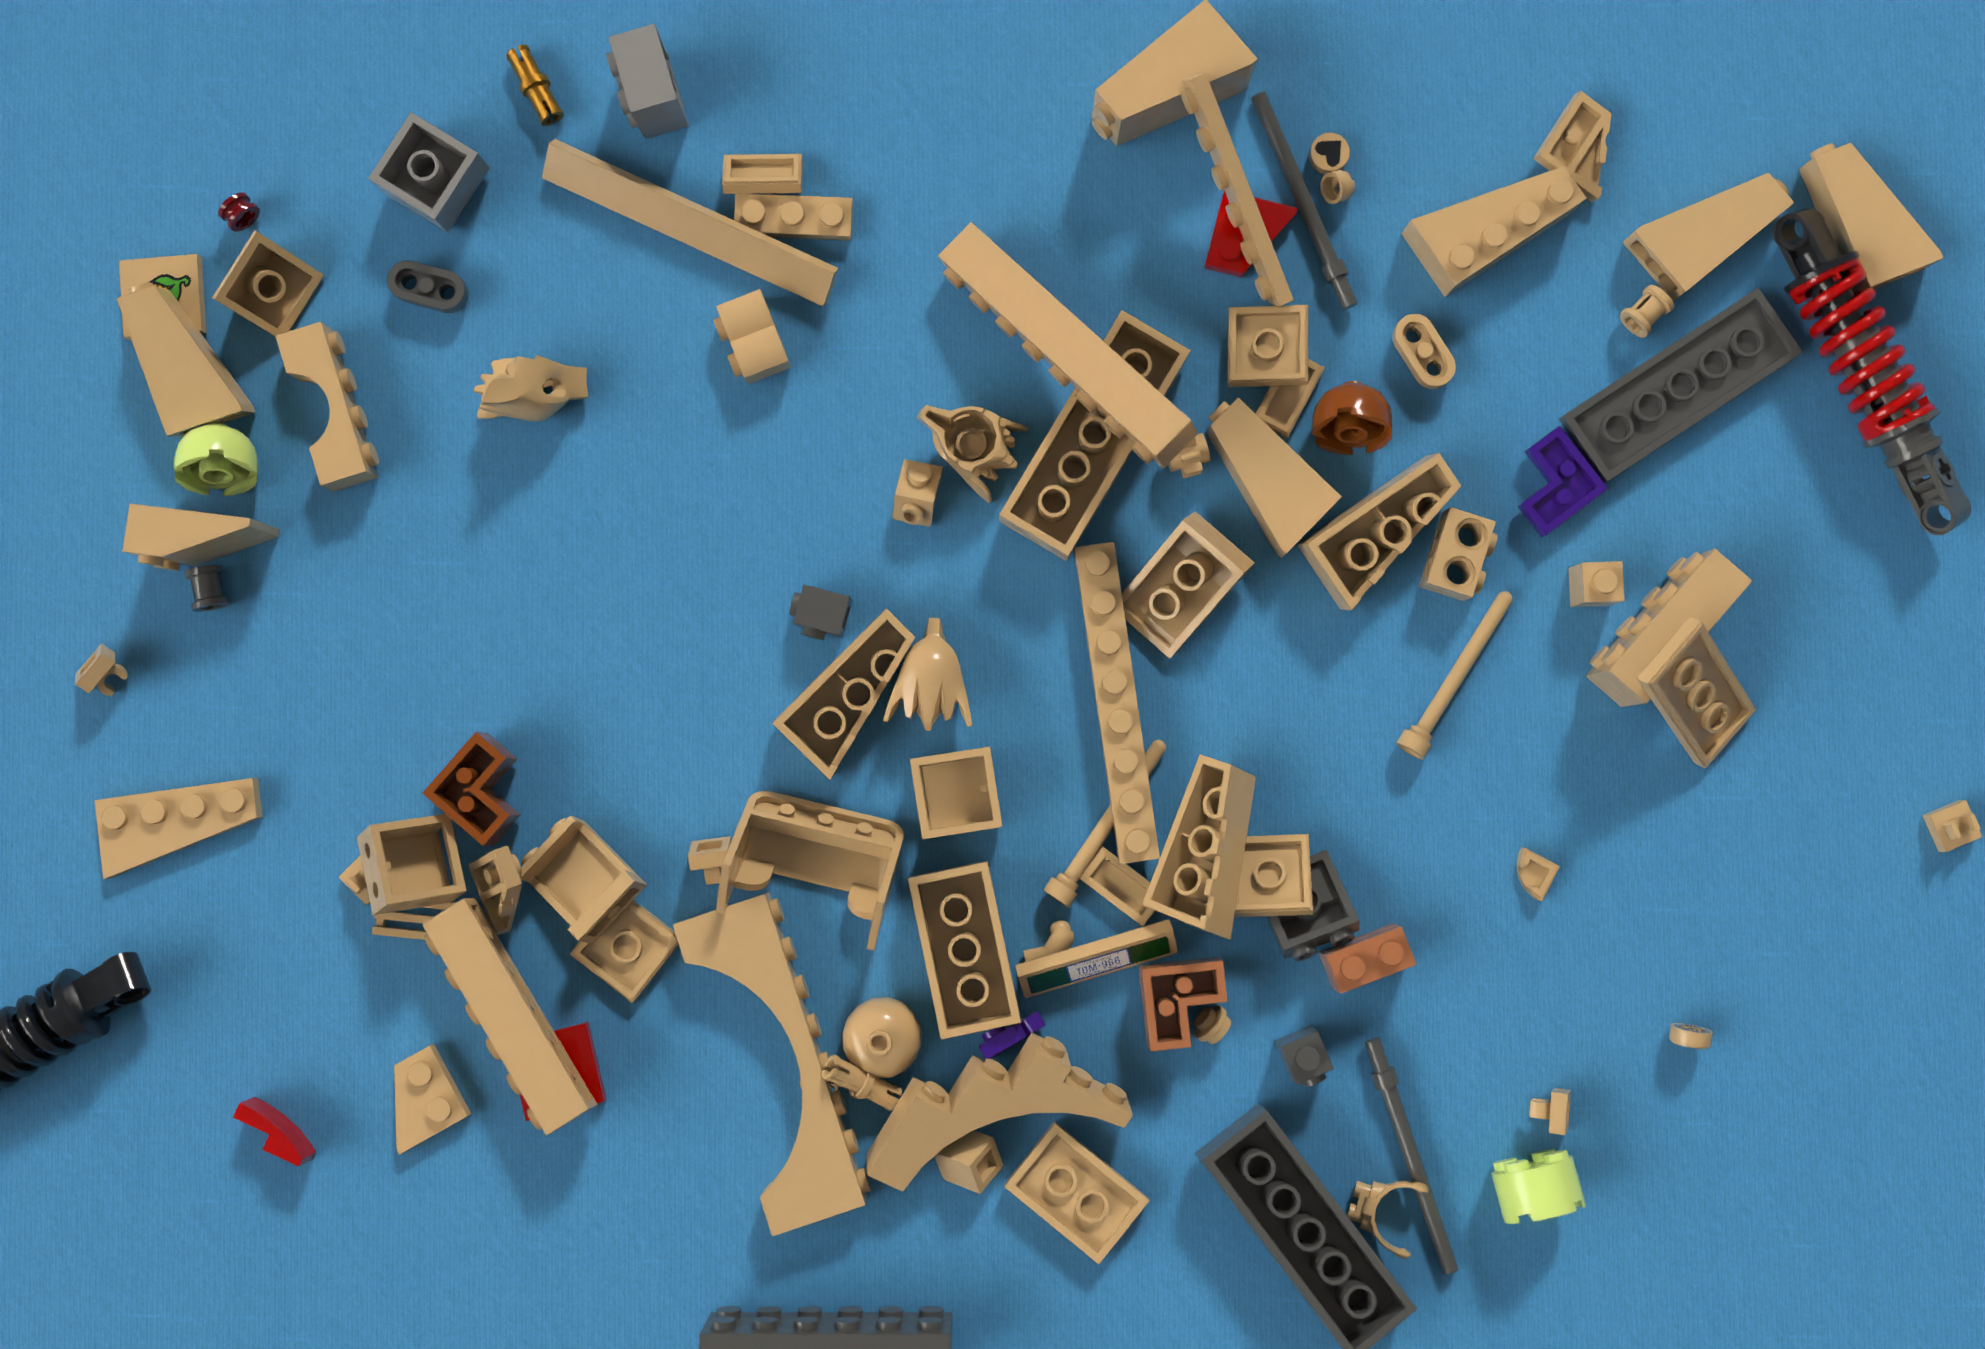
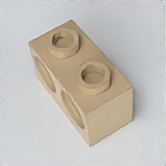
(1448, 550)

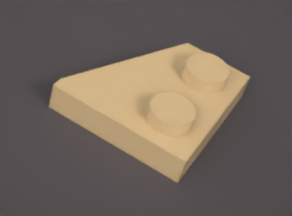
(1578, 143)
(498, 886)
(425, 1098)

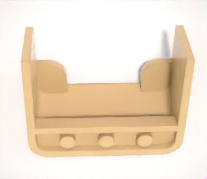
(817, 847)

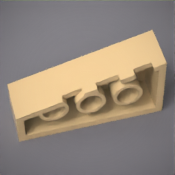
(1481, 231)
(1368, 537)
(840, 698)
(1205, 849)

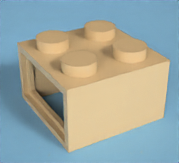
(956, 793)
(407, 864)

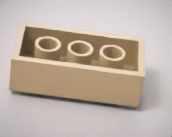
(1697, 588)
(964, 950)

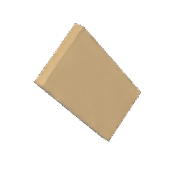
(1697, 692)

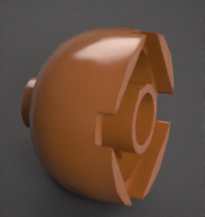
(1353, 418)

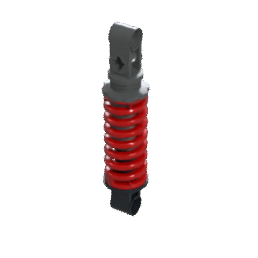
(1871, 368)

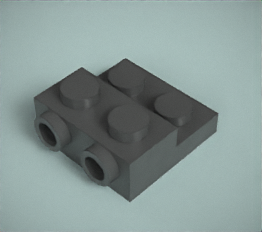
(1332, 916)

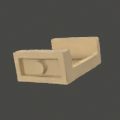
(581, 878)

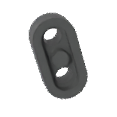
(430, 286)

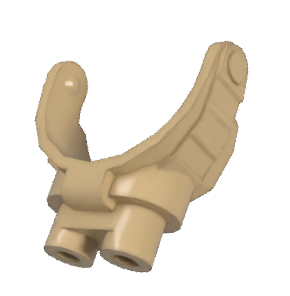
(1368, 1200)

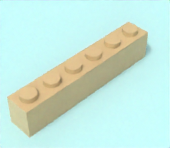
(509, 1016)

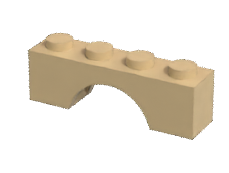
(342, 452)

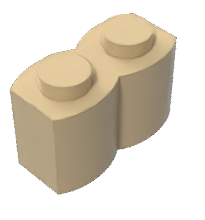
(752, 337)

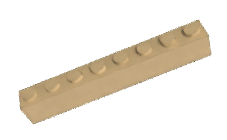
(1068, 345)

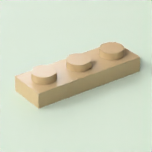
(796, 216)

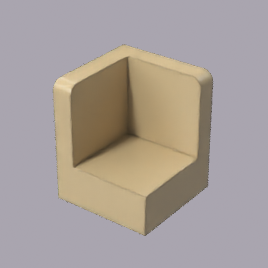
(970, 1161)

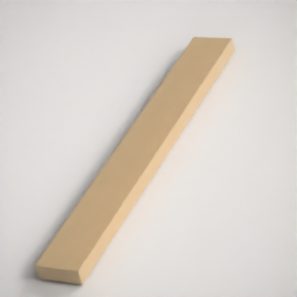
(689, 222)

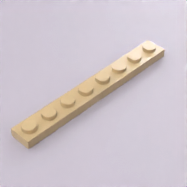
(1116, 703)

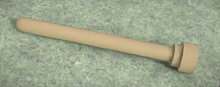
(1417, 739)
(1064, 885)

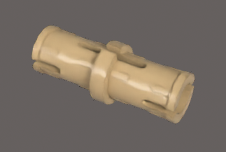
(860, 1083)

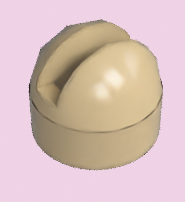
(1334, 180)

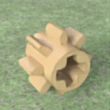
(1191, 457)

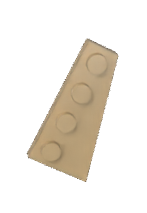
(157, 823)

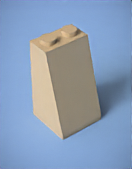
(1149, 87)

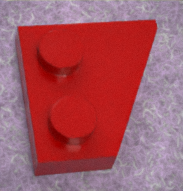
(1225, 248)

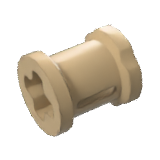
(1646, 311)

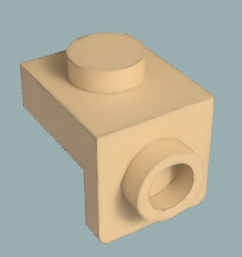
(916, 492)

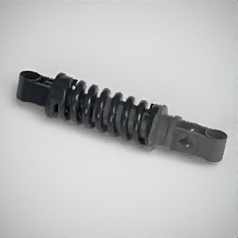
(66, 1008)

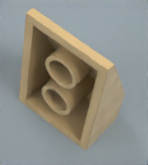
(186, 537)
(1183, 583)

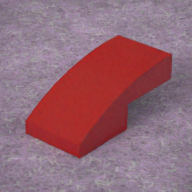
(284, 1136)

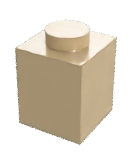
(1596, 584)

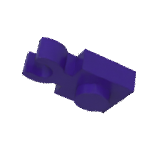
(1001, 1039)

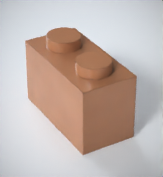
(1367, 958)

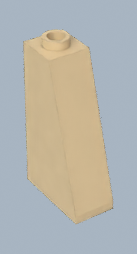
(1866, 216)
(1699, 237)
(179, 364)
(1271, 476)

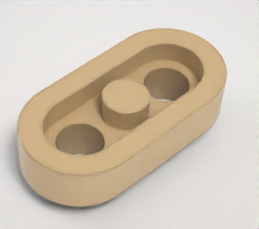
(1427, 350)

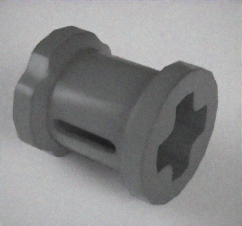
(207, 588)

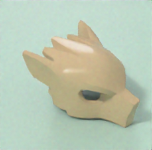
(518, 386)
(972, 442)
(930, 680)

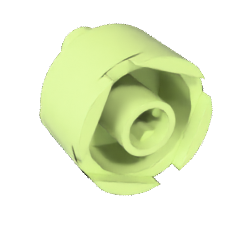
(1539, 1187)

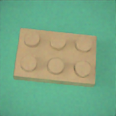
(1076, 1192)

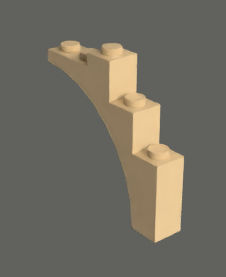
(985, 1093)

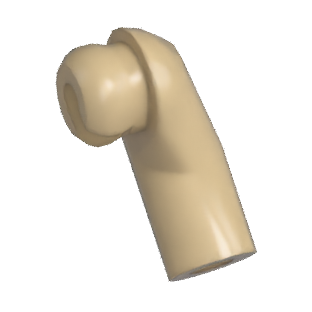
(1059, 940)

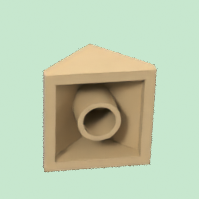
(268, 285)

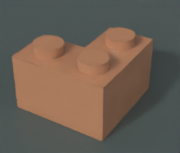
(1168, 991)

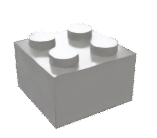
(646, 81)
(429, 172)

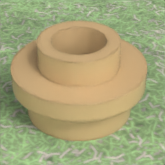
(1212, 1024)

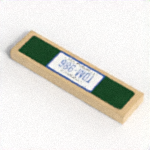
(1097, 958)

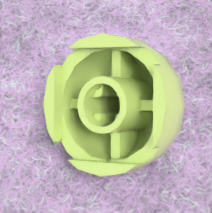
(216, 459)

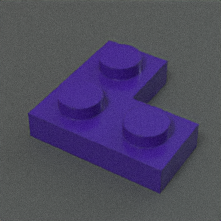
(1569, 479)

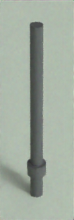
(1334, 268)
(1386, 1081)

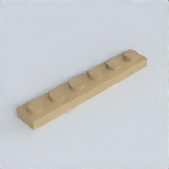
(1230, 176)

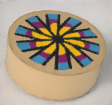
(1690, 1036)

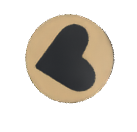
(1329, 153)

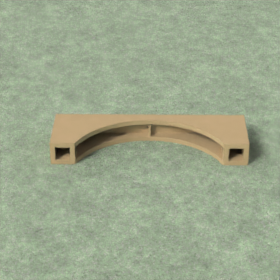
(822, 1168)

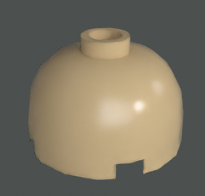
(882, 1037)

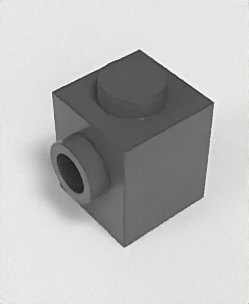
(820, 612)
(1304, 1056)

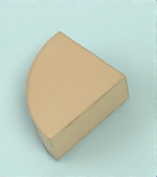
(1535, 873)

